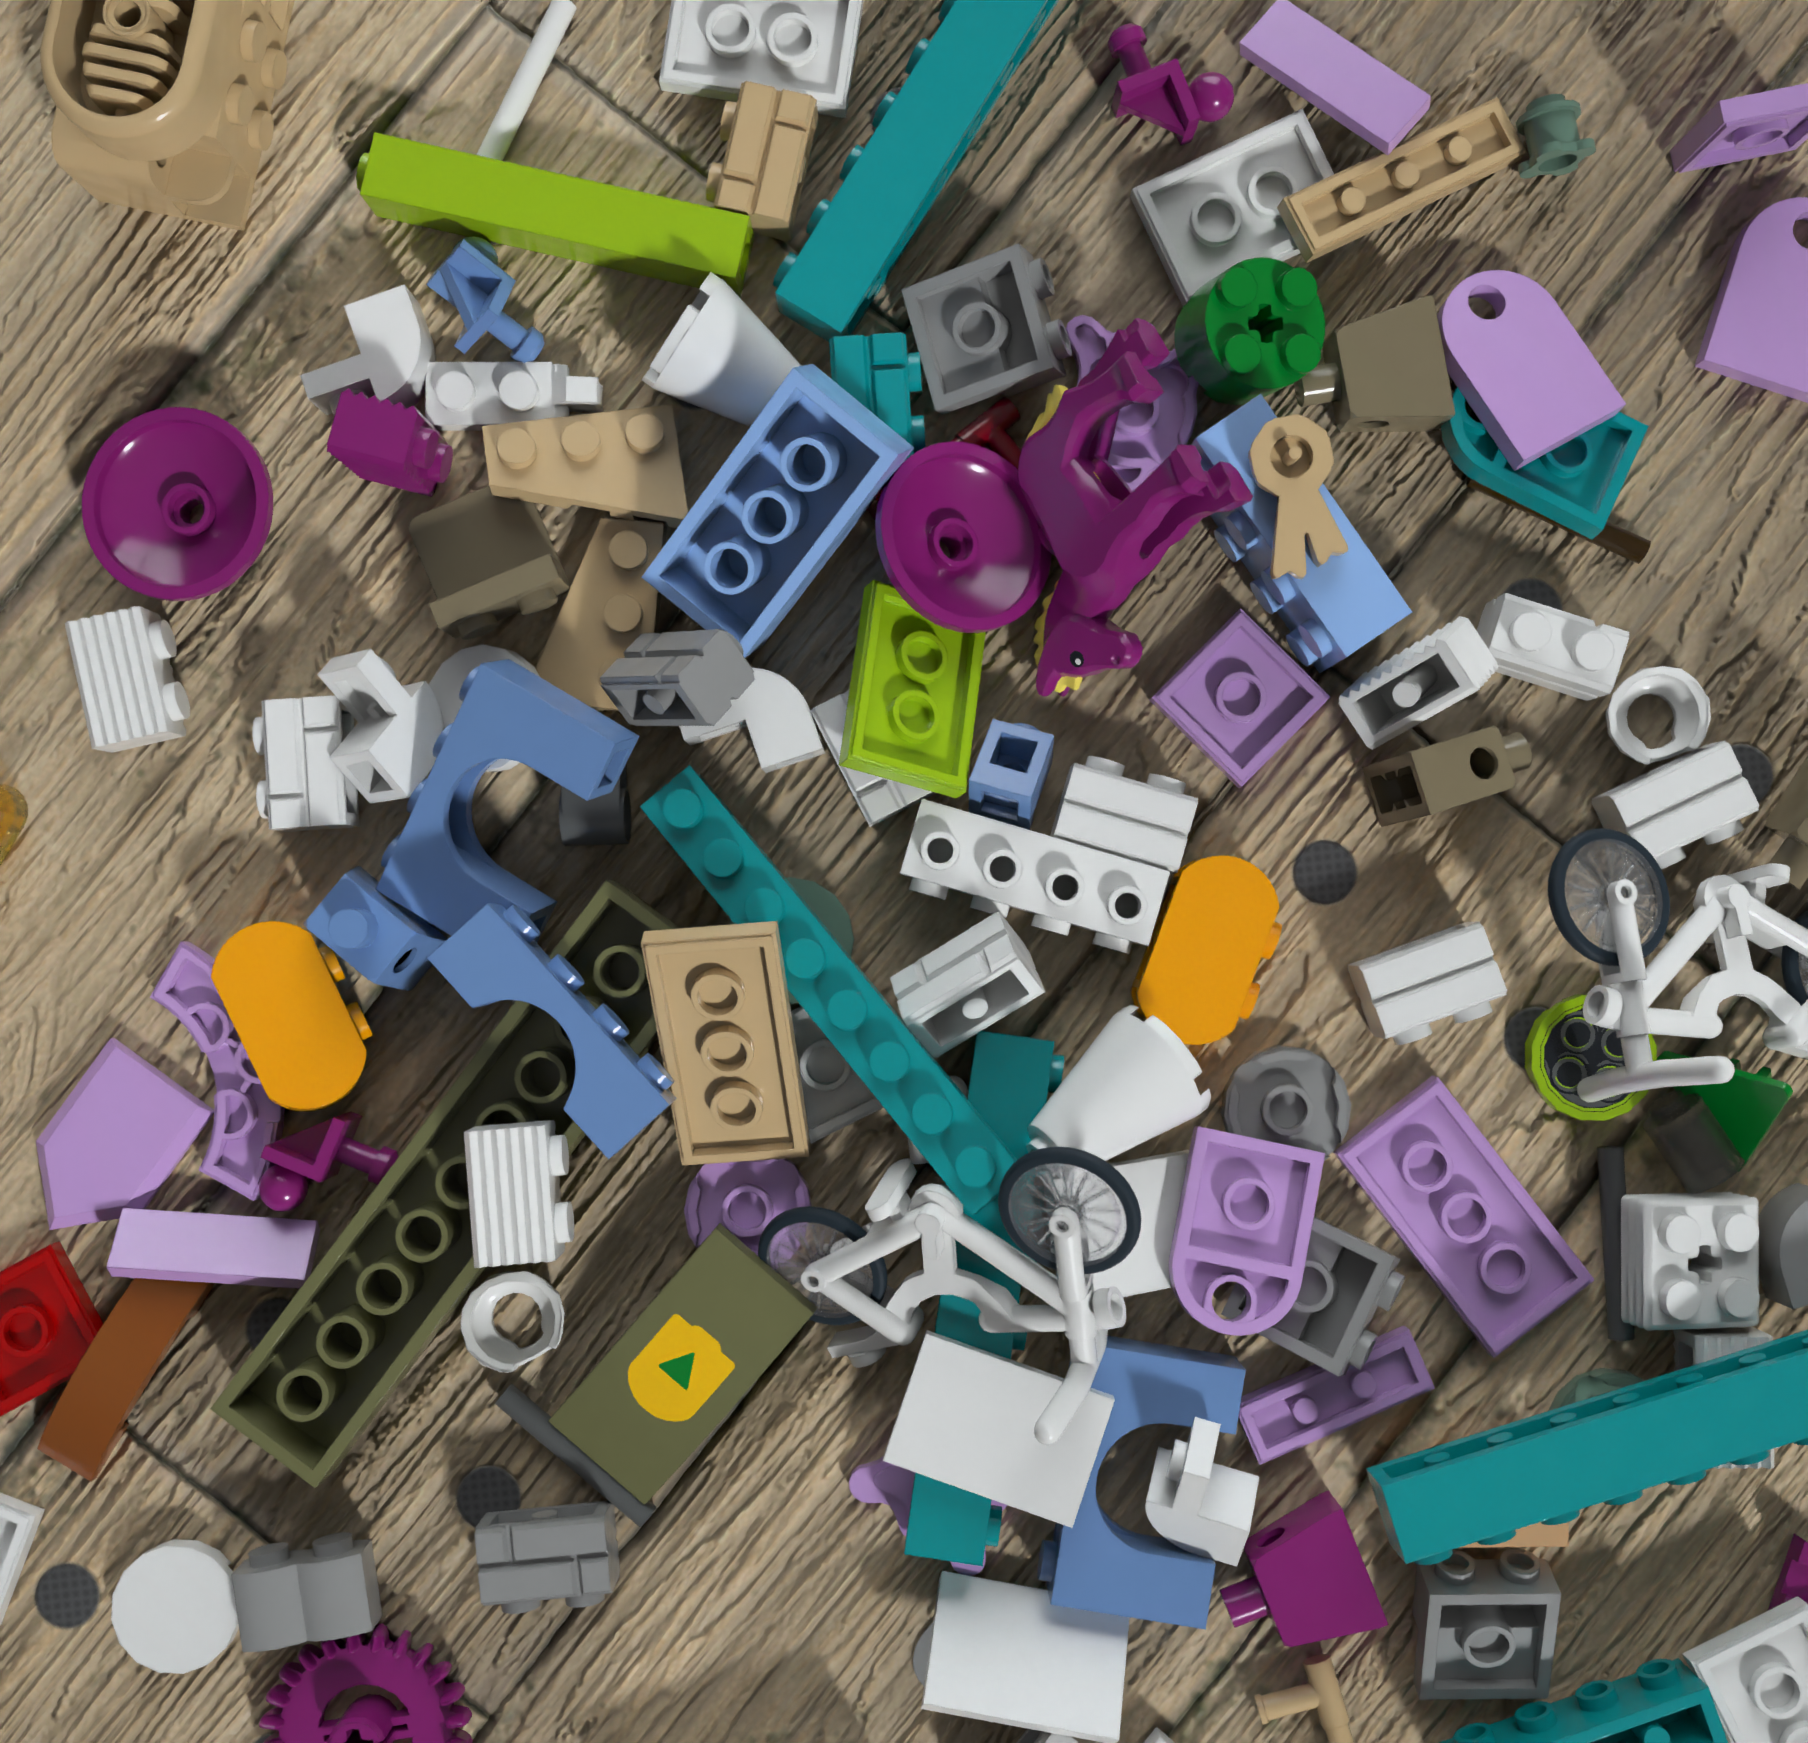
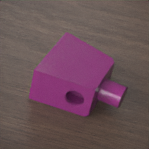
(1306, 1577)

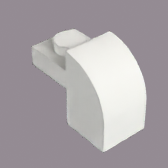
(392, 358)
(776, 720)
(395, 727)
(1199, 1501)

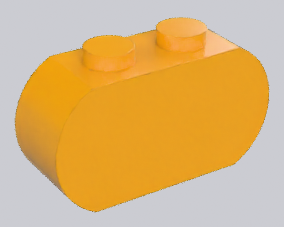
(1208, 948)
(291, 1014)

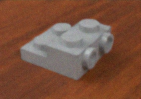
(987, 329)
(1336, 1300)
(1485, 1627)

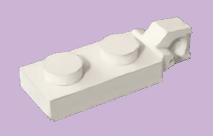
(491, 393)

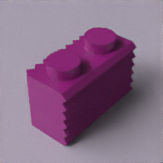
(389, 443)

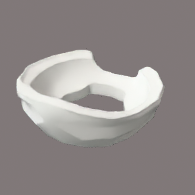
(1684, 696)
(479, 1329)

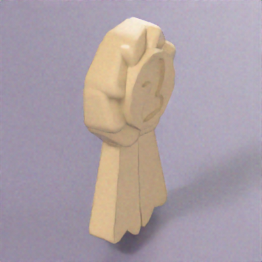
(1291, 463)

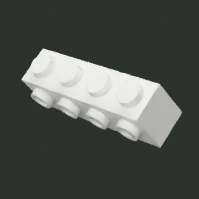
(1035, 874)

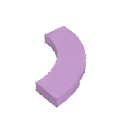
(242, 1111)

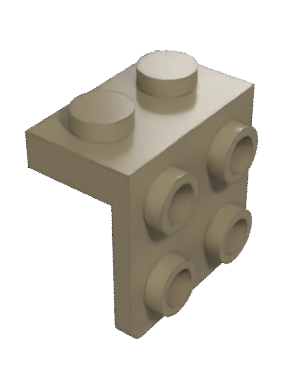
(486, 561)

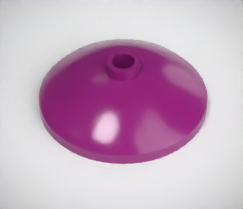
(143, 497)
(981, 515)

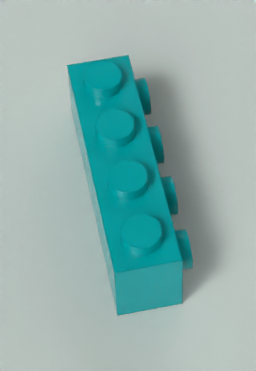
(1652, 1706)

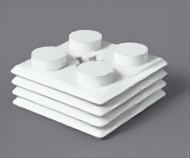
(1723, 1275)

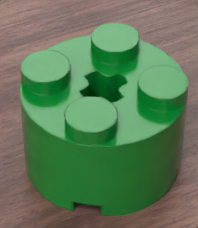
(1251, 330)

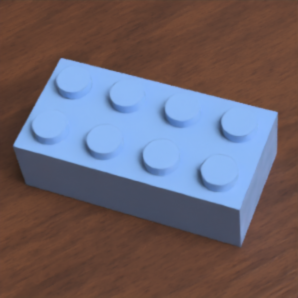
(777, 508)
(1334, 604)

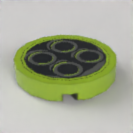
(1568, 1049)

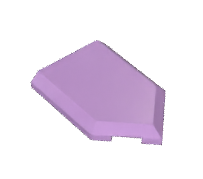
(115, 1139)

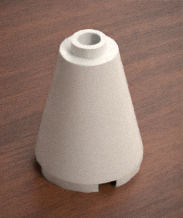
(721, 356)
(1122, 1090)

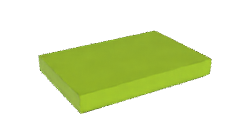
(911, 696)

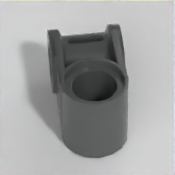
(598, 820)

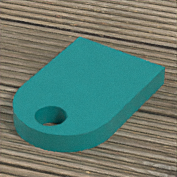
(1569, 484)

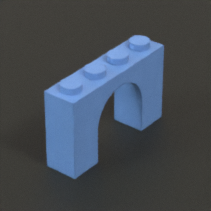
(509, 715)
(1102, 1563)

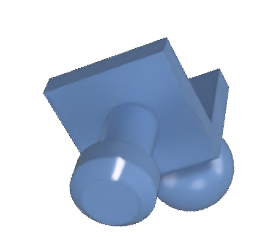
(479, 292)

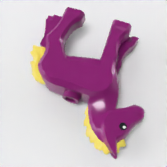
(1094, 520)

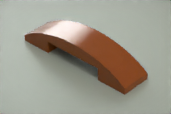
(117, 1370)

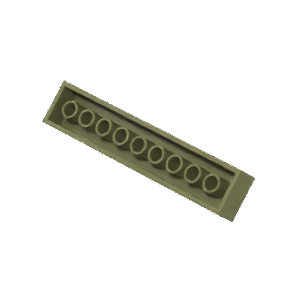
(410, 1244)

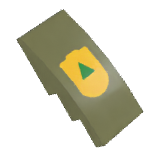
(683, 1364)

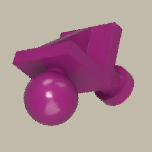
(1162, 91)
(319, 1156)

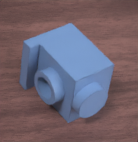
(1010, 773)

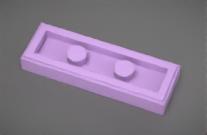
(1335, 75)
(213, 1248)
(1321, 1403)

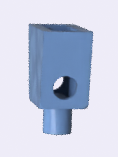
(374, 932)

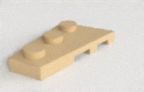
(593, 460)
(604, 609)

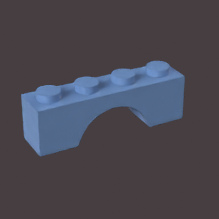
(613, 1087)

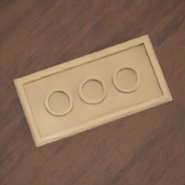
(727, 1042)

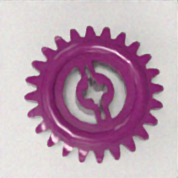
(374, 1662)

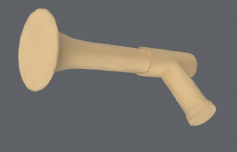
(1319, 1693)

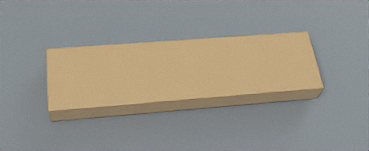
(1402, 182)

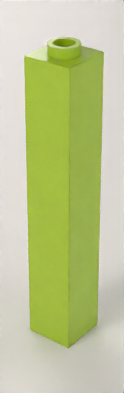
(554, 213)

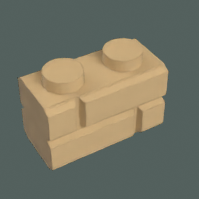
(765, 157)

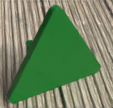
(1743, 1105)

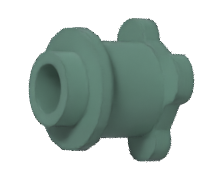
(1552, 137)

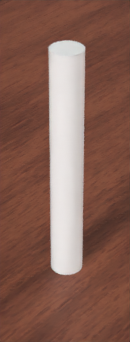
(527, 79)

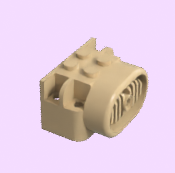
(165, 100)

